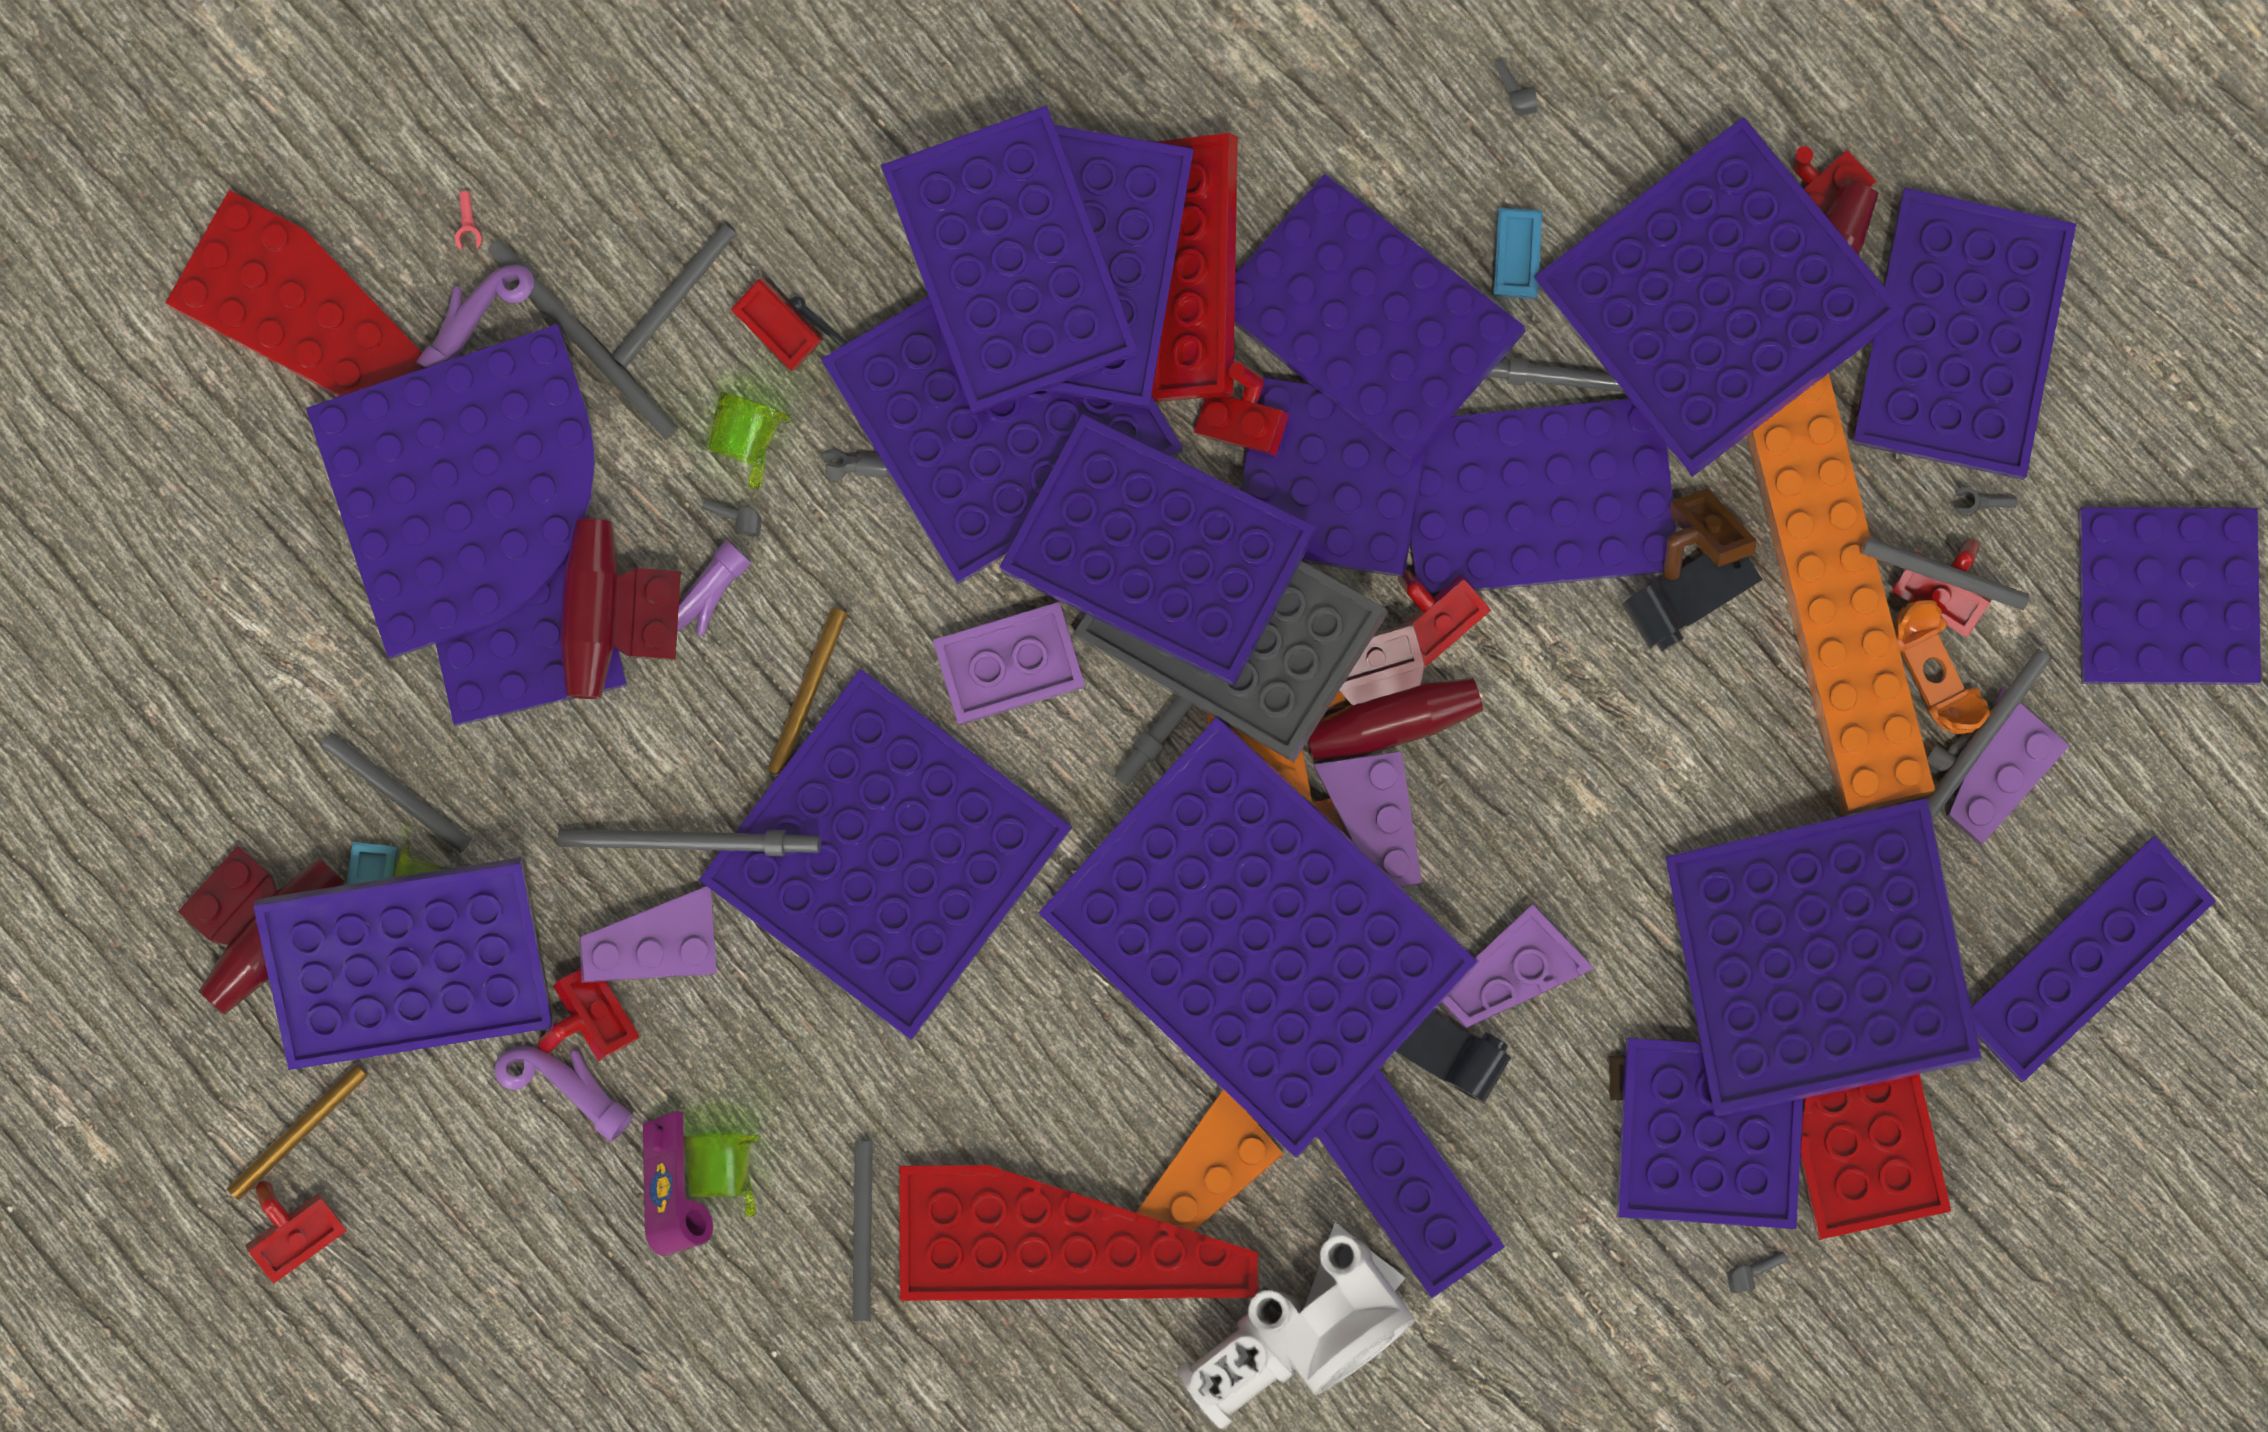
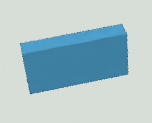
(1517, 253)

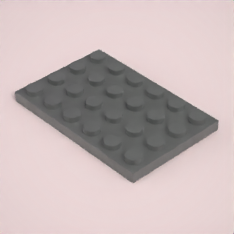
(1291, 673)

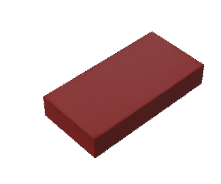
(777, 324)

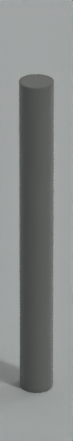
(674, 295)
(1944, 573)
(396, 792)
(862, 1231)

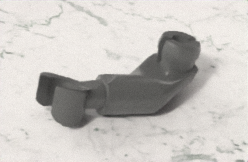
(863, 465)

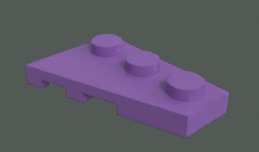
(2005, 773)
(1376, 811)
(656, 943)
(1515, 968)

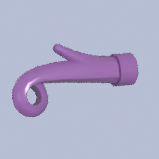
(464, 317)
(710, 586)
(576, 1084)

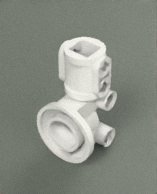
(1321, 1342)

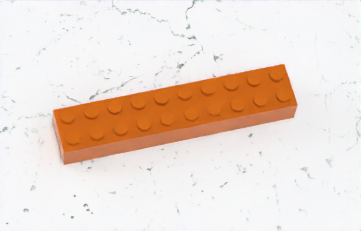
(1838, 605)

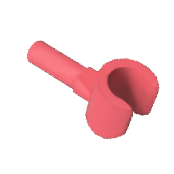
(467, 221)

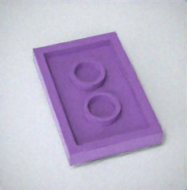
(1008, 663)

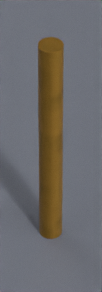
(807, 691)
(297, 1132)

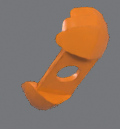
(1948, 701)

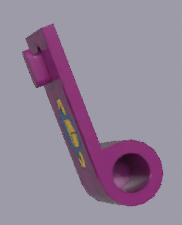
(669, 1218)

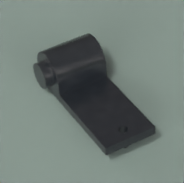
(1673, 605)
(1457, 1057)

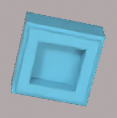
(371, 862)

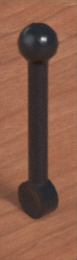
(799, 305)

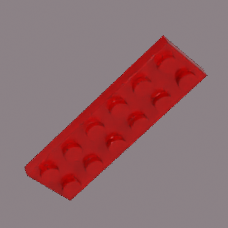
(1201, 298)

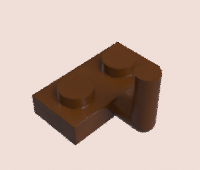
(1708, 525)

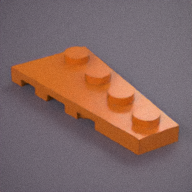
(1211, 1167)

